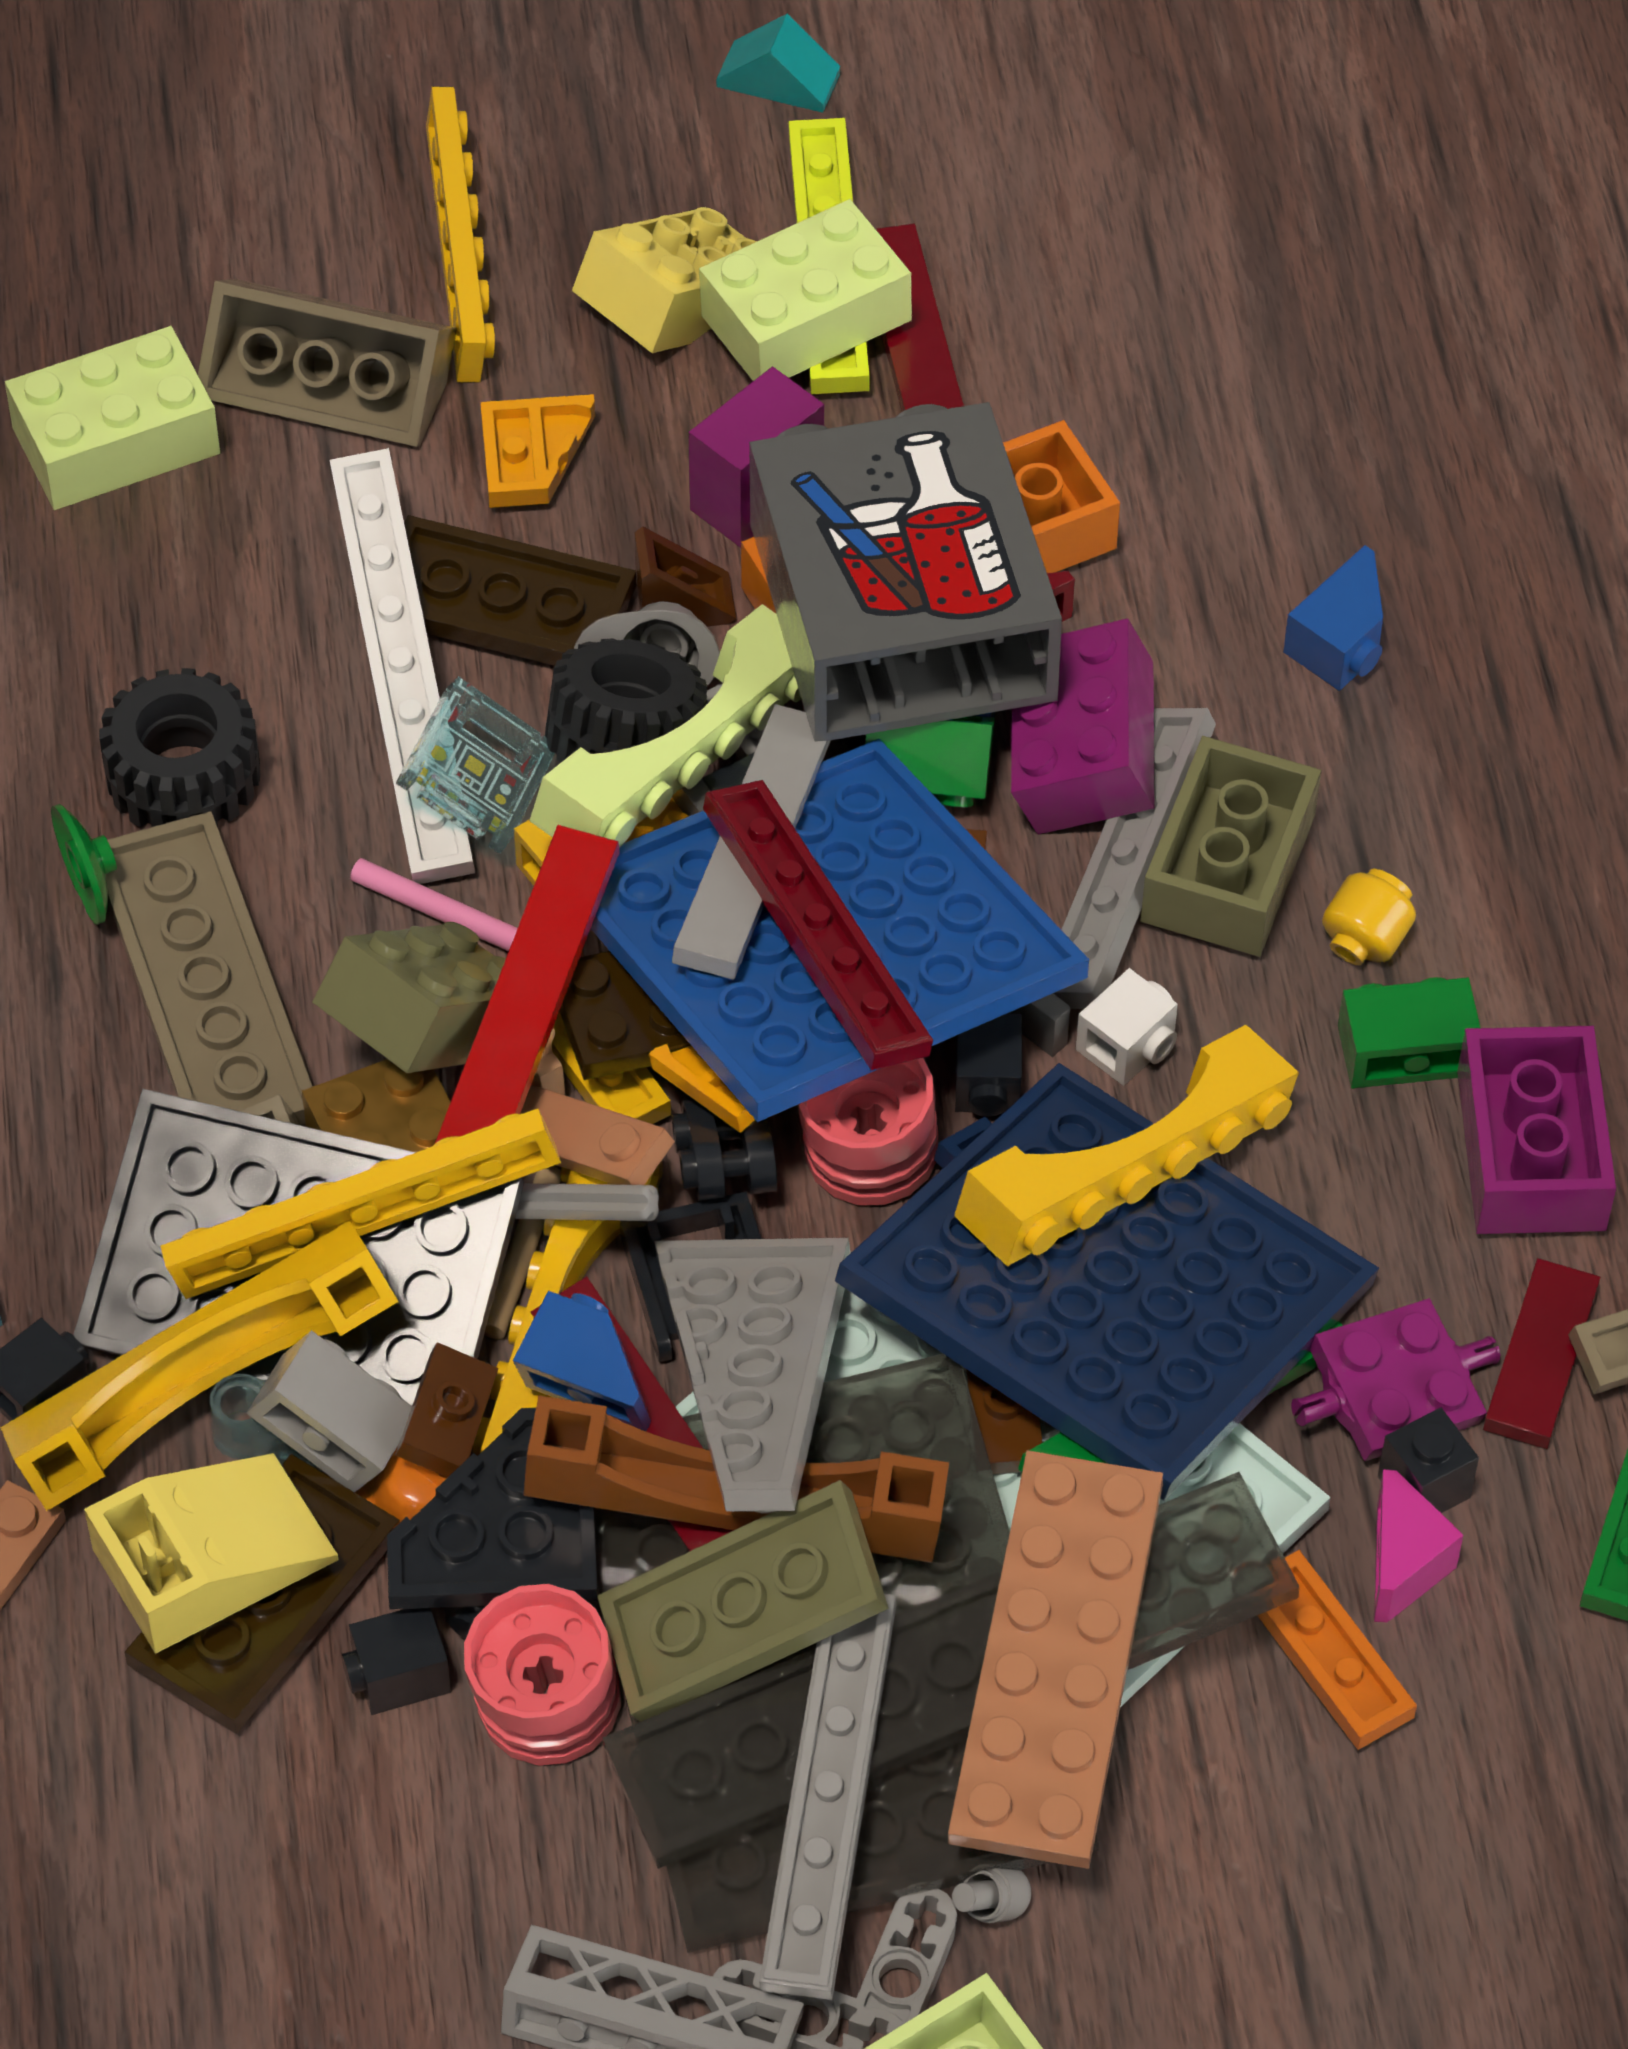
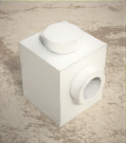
(1127, 1026)

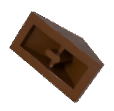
(681, 577)

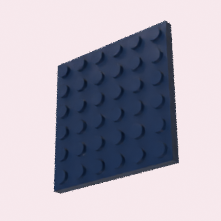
(1126, 1332)

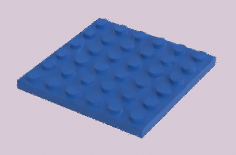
(915, 882)

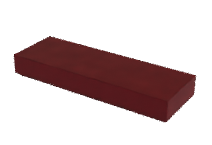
(1541, 1354)

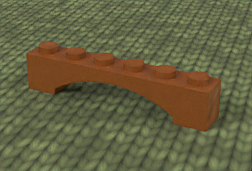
(603, 1463)

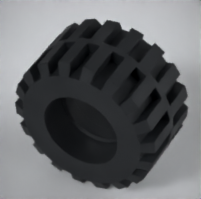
(619, 696)
(173, 714)

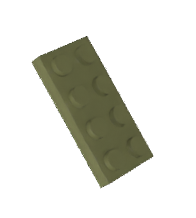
(742, 1602)

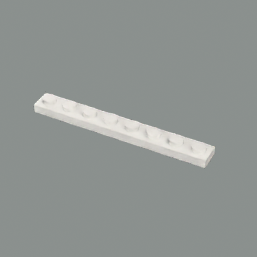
(396, 649)

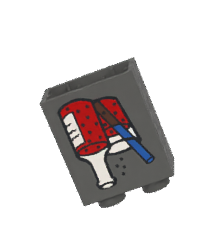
(903, 571)

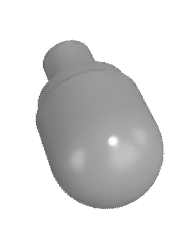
(994, 1898)

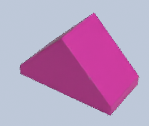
(1412, 1546)

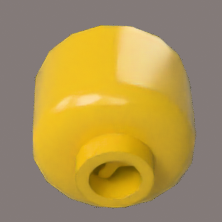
(1369, 917)

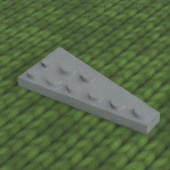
(757, 1352)

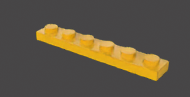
(459, 249)
(370, 1200)

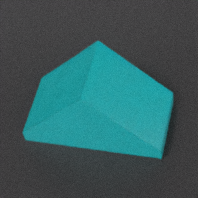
(780, 66)

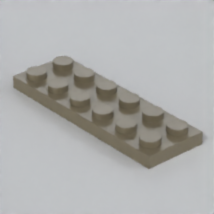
(202, 968)

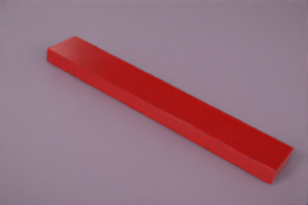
(532, 981)

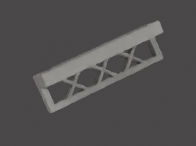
(580, 2014)

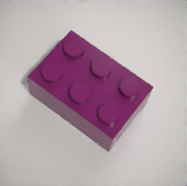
(1095, 745)
(1535, 1130)

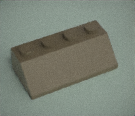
(324, 361)

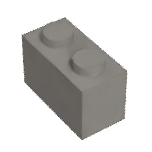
(332, 1411)

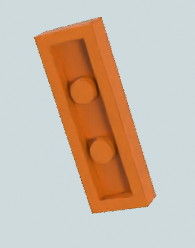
(1338, 1659)

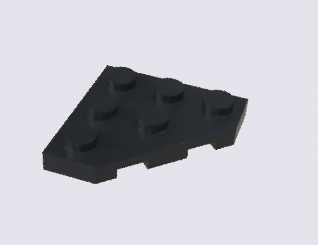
(488, 1536)

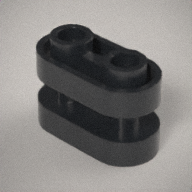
(703, 1163)

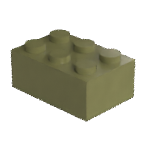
(1230, 846)
(412, 992)

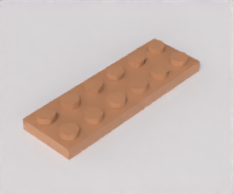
(1056, 1660)

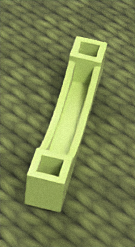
(620, 788)

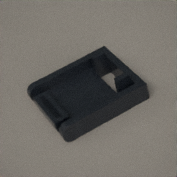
(734, 1220)

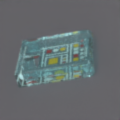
(468, 777)

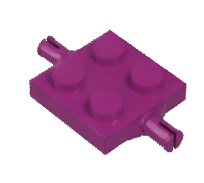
(1392, 1373)

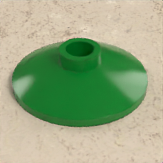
(85, 860)

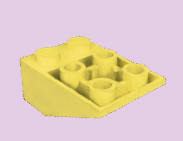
(649, 274)
(205, 1544)

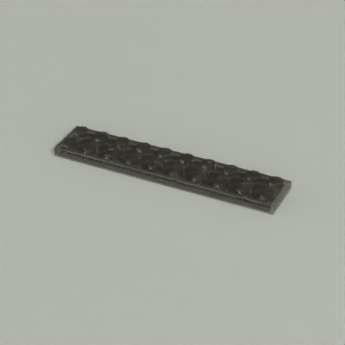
(734, 1752)

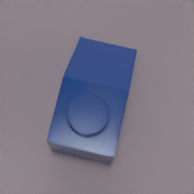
(1339, 623)
(580, 1358)

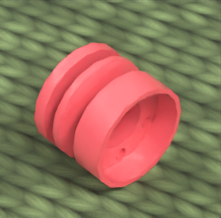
(873, 1134)
(535, 1641)

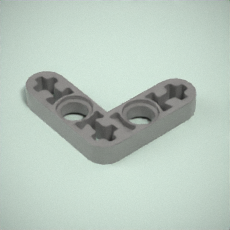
(872, 2008)

